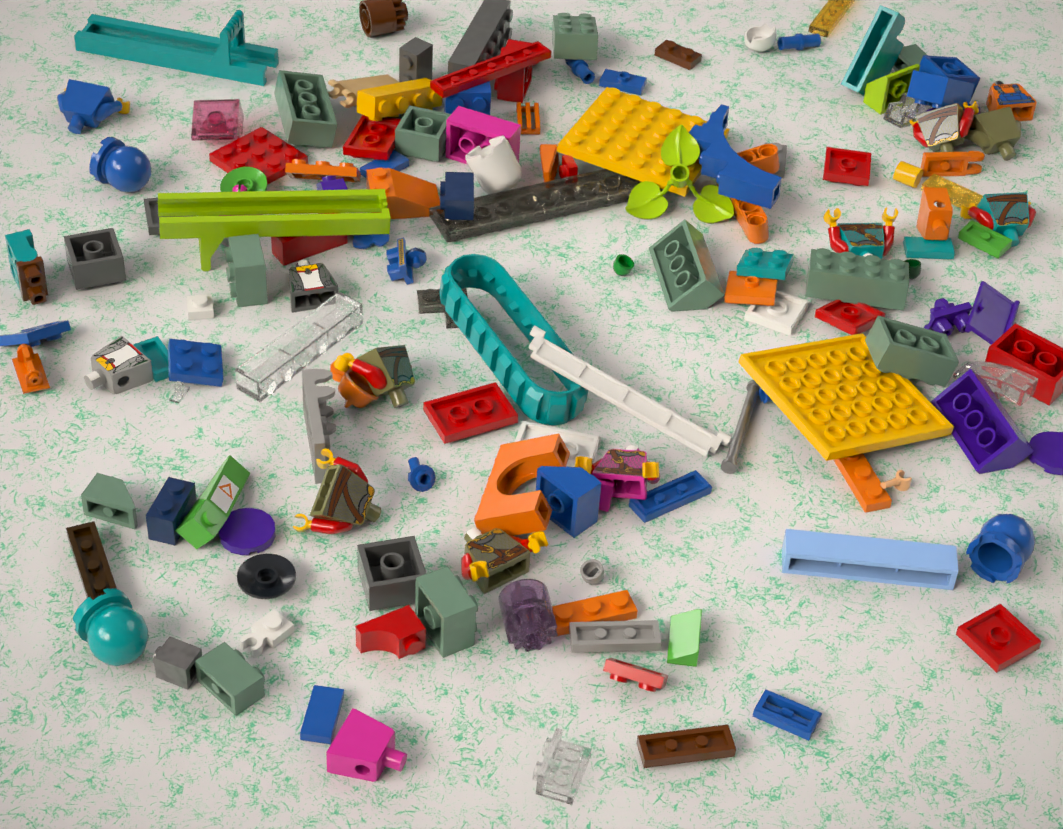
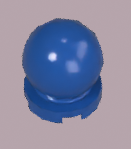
(120, 166)
(1001, 548)

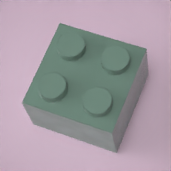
(422, 133)
(246, 270)
(446, 611)

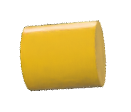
(908, 174)

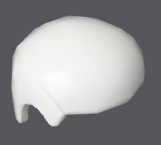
(760, 38)

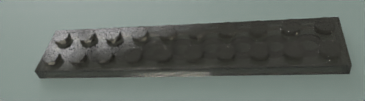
(537, 203)

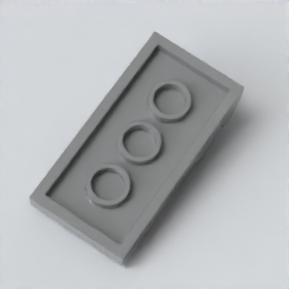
(315, 415)

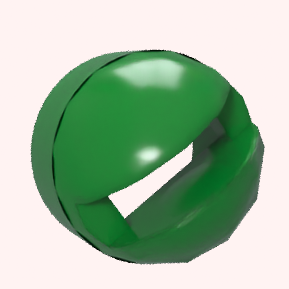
(623, 265)

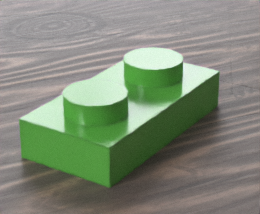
(985, 239)

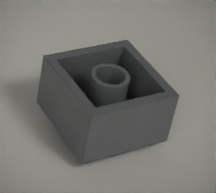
(94, 258)
(389, 571)

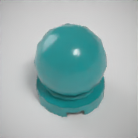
(111, 628)

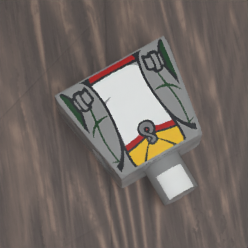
(119, 367)

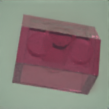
(217, 120)

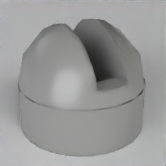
(589, 569)

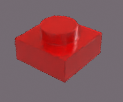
(568, 167)

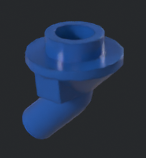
(421, 476)

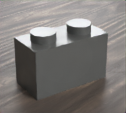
(415, 60)

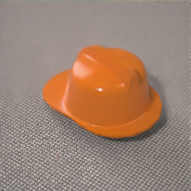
(355, 390)

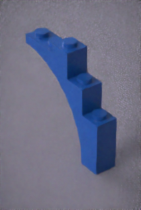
(732, 173)

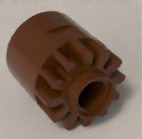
(382, 16)

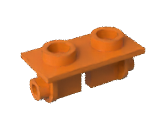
(29, 370)

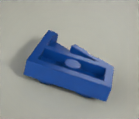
(33, 335)

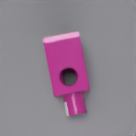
(364, 749)

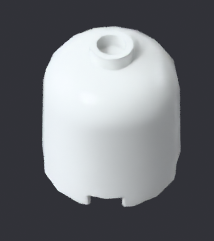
(495, 166)

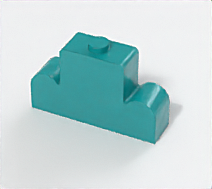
(877, 50)

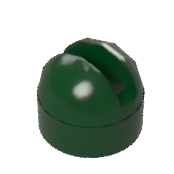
(914, 268)

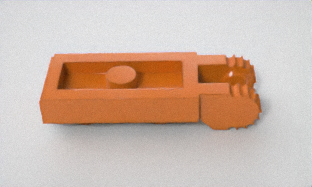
(951, 163)

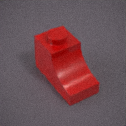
(393, 632)

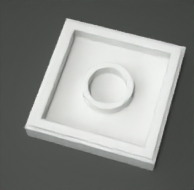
(781, 316)

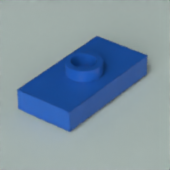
(623, 81)

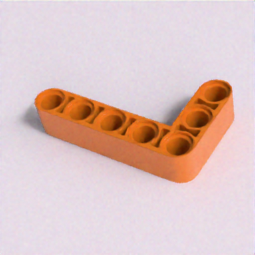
(751, 216)

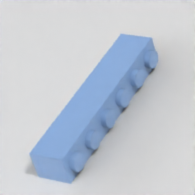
(869, 559)

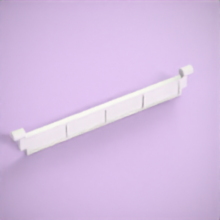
(624, 396)

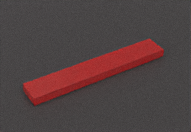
(490, 69)

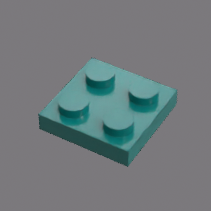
(765, 264)

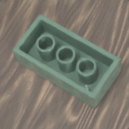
(305, 109)
(857, 279)

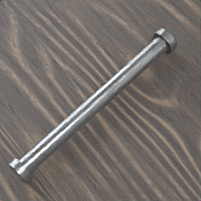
(729, 464)

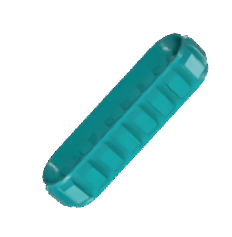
(490, 276)

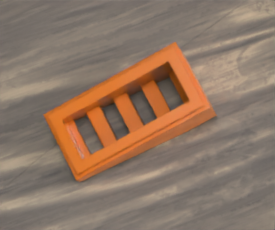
(549, 161)

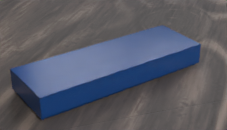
(671, 496)

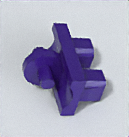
(946, 315)

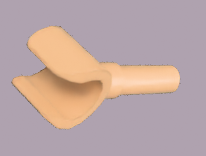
(898, 482)

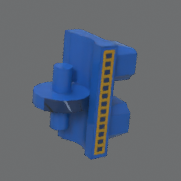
(403, 261)

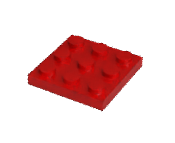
(257, 150)

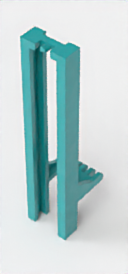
(180, 50)

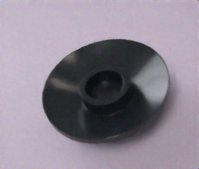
(266, 576)

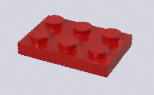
(372, 139)
(470, 412)

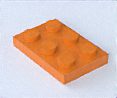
(302, 170)

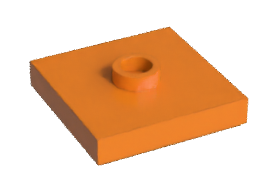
(750, 290)

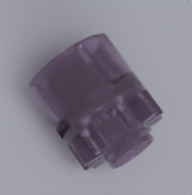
(527, 614)

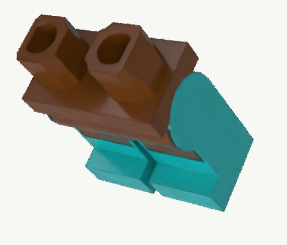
(26, 267)

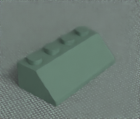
(685, 269)

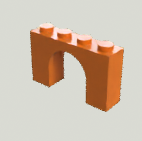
(512, 467)

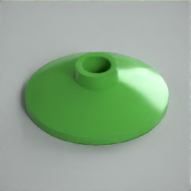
(248, 176)

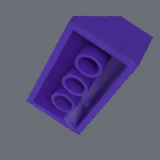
(982, 425)

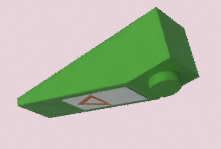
(214, 504)

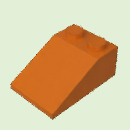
(405, 194)

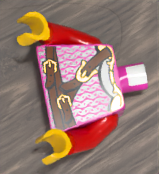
(626, 469)

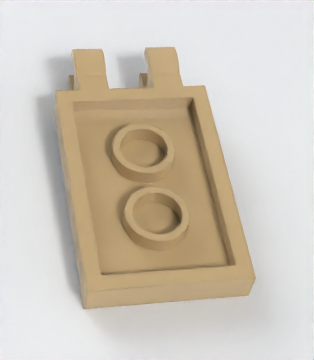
(349, 87)

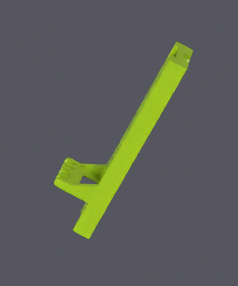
(204, 222)

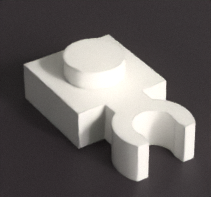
(269, 631)

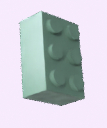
(574, 37)
(911, 351)

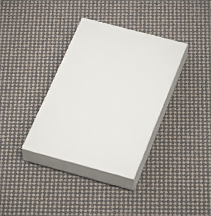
(577, 443)

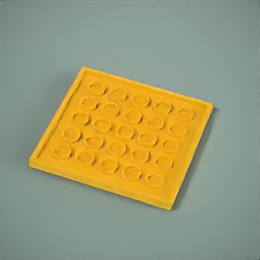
(627, 137)
(842, 398)

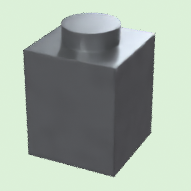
(176, 662)

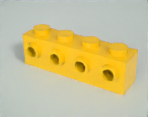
(395, 99)

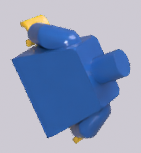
(88, 105)

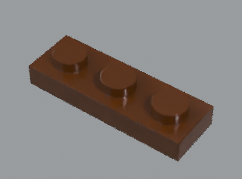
(686, 746)

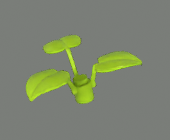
(679, 151)

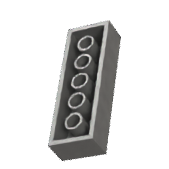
(484, 36)

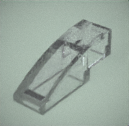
(903, 111)
(1003, 380)

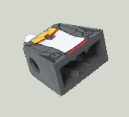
(310, 286)

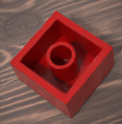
(514, 85)

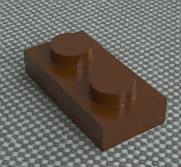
(678, 54)

